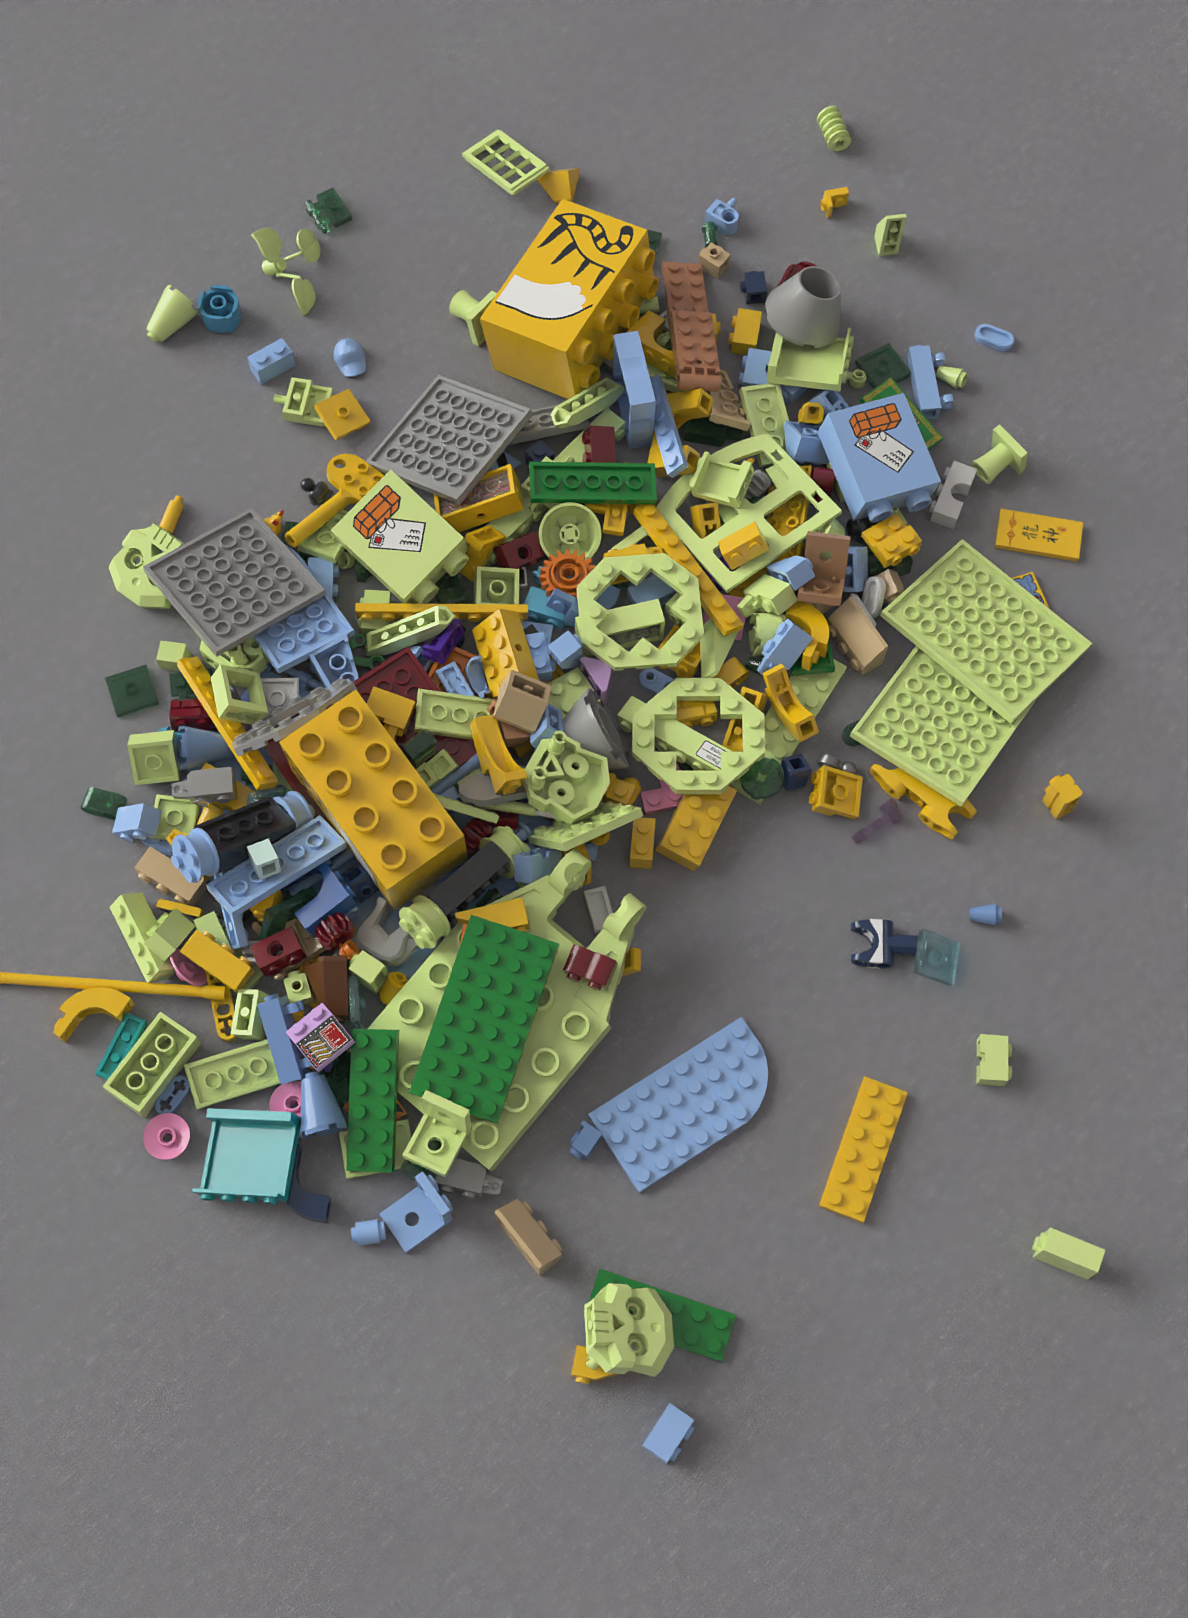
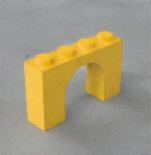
(649, 329)
(684, 407)

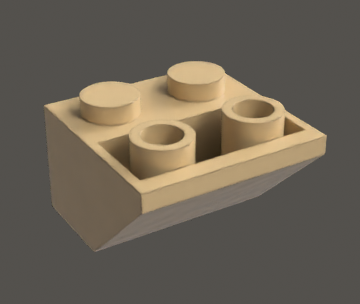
(521, 701)

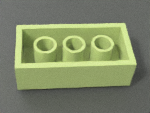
(152, 1064)

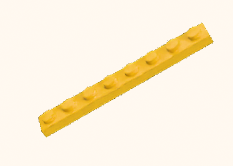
(671, 545)
(469, 612)
(252, 761)

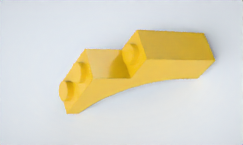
(494, 756)

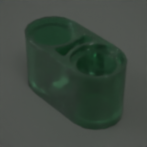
(102, 802)

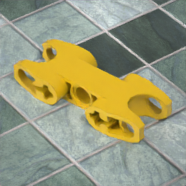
(933, 804)

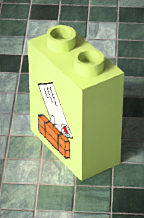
(401, 540)

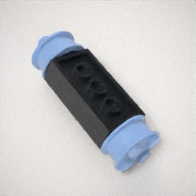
(224, 839)

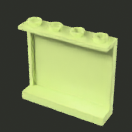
(810, 366)

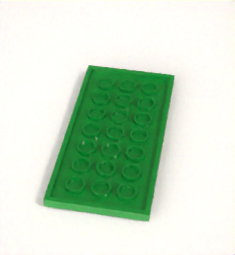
(485, 1017)

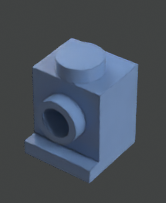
(585, 1141)

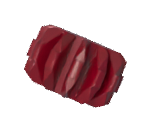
(474, 832)
(334, 930)

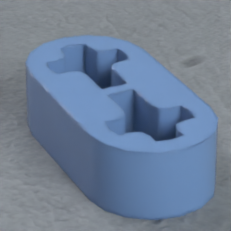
(169, 1092)

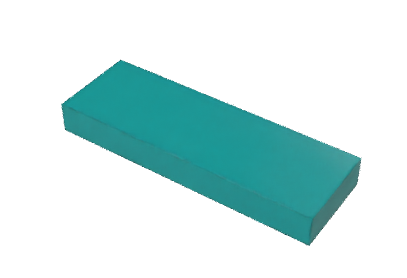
(123, 1041)

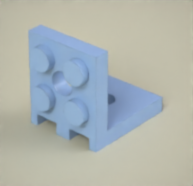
(424, 1201)

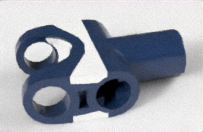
(883, 942)

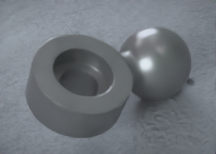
(833, 762)

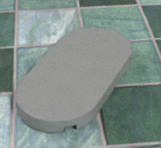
(480, 790)

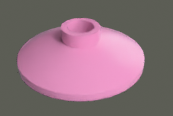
(187, 970)
(285, 1096)
(160, 1127)

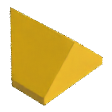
(560, 184)

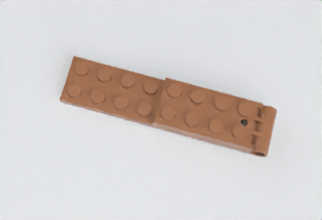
(690, 327)

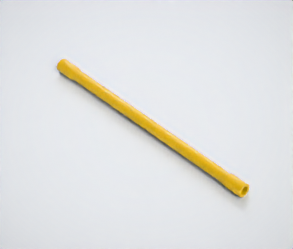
(206, 992)

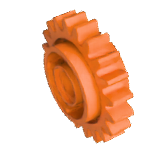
(558, 567)

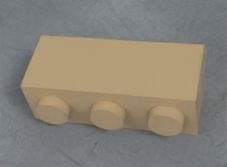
(159, 870)

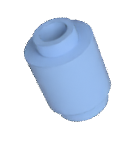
(368, 1232)

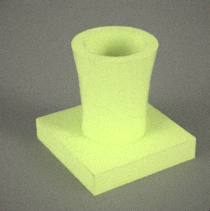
(471, 310)
(1005, 452)

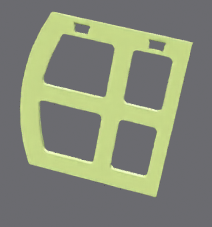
(798, 483)

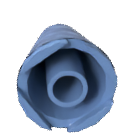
(201, 746)
(319, 1108)

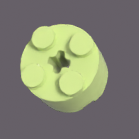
(763, 630)

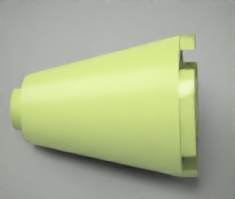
(170, 314)

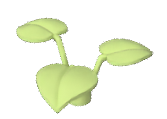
(270, 246)

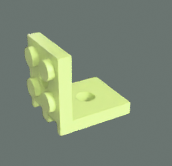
(440, 1122)

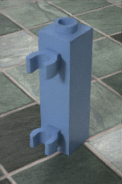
(277, 1019)

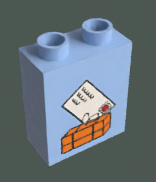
(879, 458)

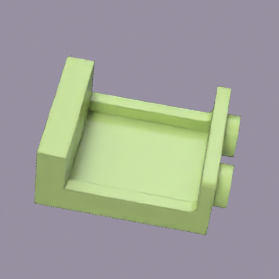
(721, 480)

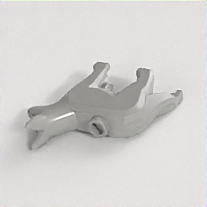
(372, 939)

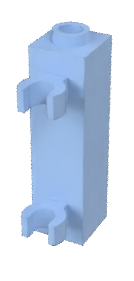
(924, 382)

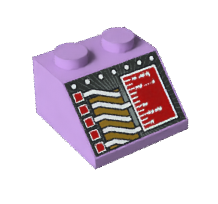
(320, 1037)

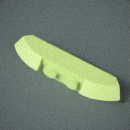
(586, 403)
(408, 631)

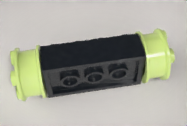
(431, 915)

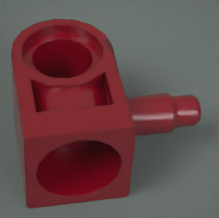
(824, 479)

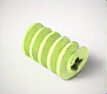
(833, 129)

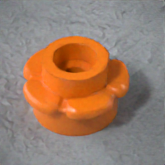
(348, 949)

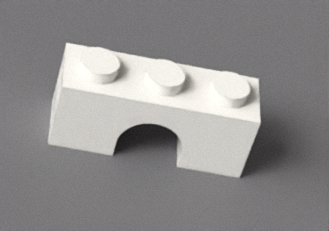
(958, 480)

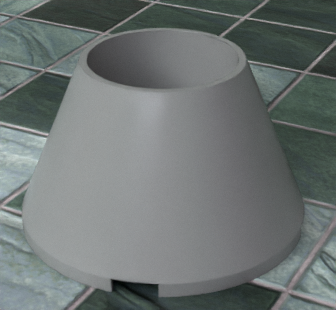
(807, 308)
(597, 730)

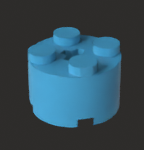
(220, 309)

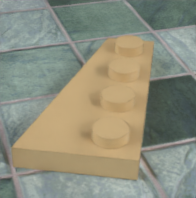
(725, 406)

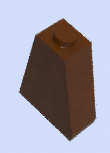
(330, 984)

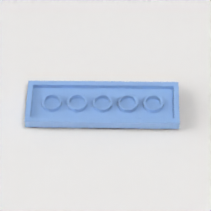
(297, 855)

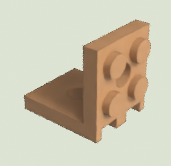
(829, 573)

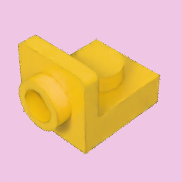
(834, 198)

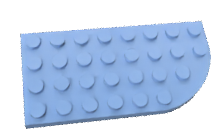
(685, 1105)

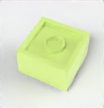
(154, 757)

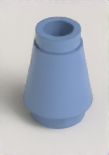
(987, 914)

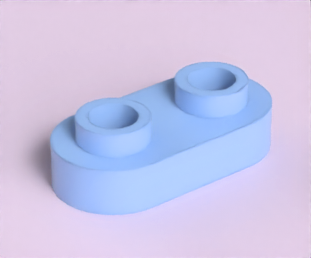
(658, 682)

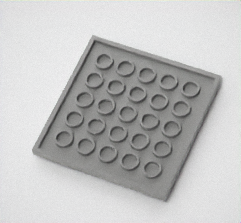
(449, 438)
(234, 581)

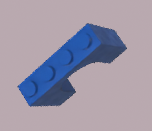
(331, 899)

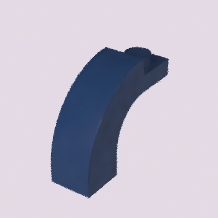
(305, 1204)

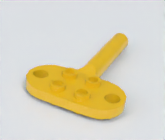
(353, 484)

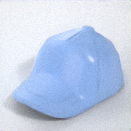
(350, 357)

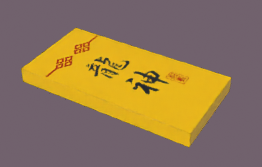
(1039, 535)

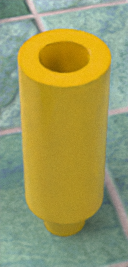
(172, 514)

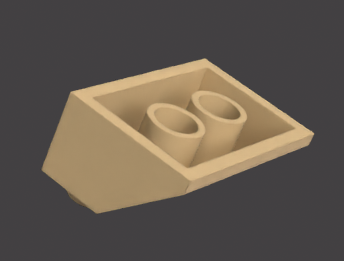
(857, 637)
(529, 1235)

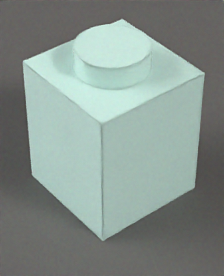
(264, 859)

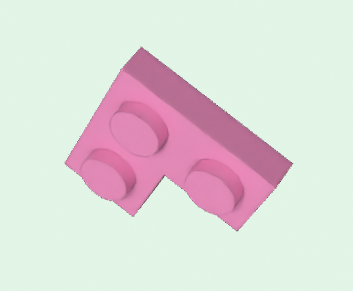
(660, 799)

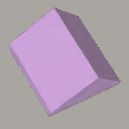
(598, 675)

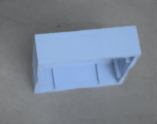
(638, 399)

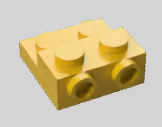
(892, 540)
(690, 663)
(836, 792)

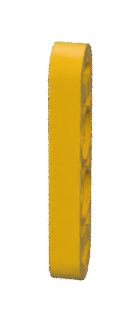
(215, 1005)

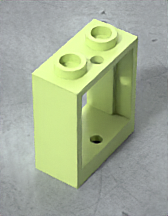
(228, 707)

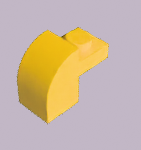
(619, 791)

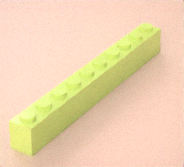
(518, 523)

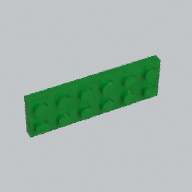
(592, 483)
(373, 1100)
(695, 1325)

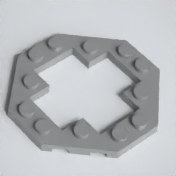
(264, 729)

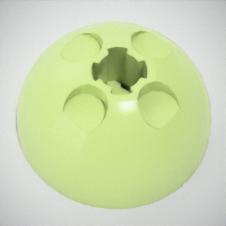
(584, 530)

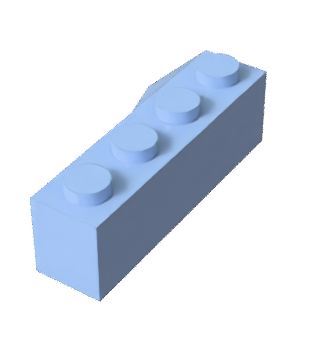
(334, 661)

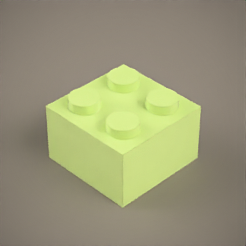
(496, 585)

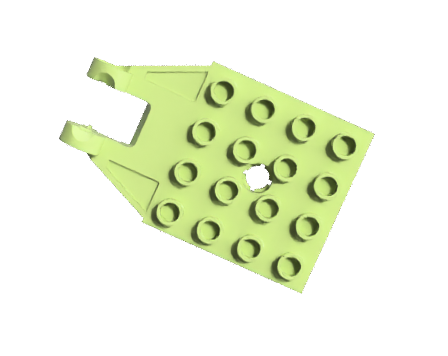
(566, 1024)

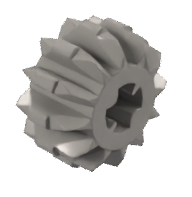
(758, 485)

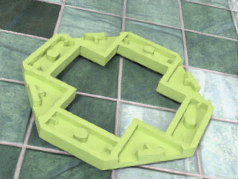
(635, 569)
(731, 707)

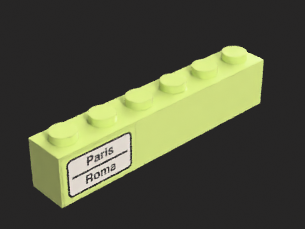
(676, 737)

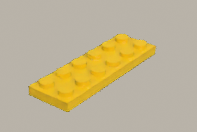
(863, 1149)

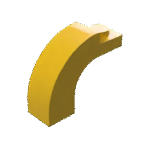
(815, 624)
(786, 705)
(91, 1002)

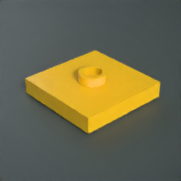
(342, 414)

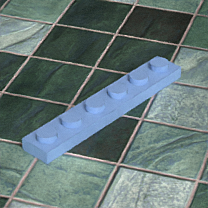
(666, 431)

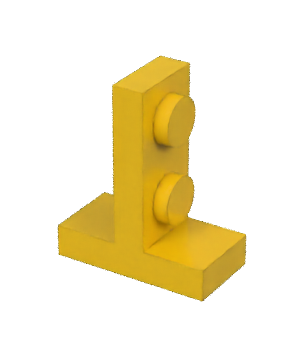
(480, 547)

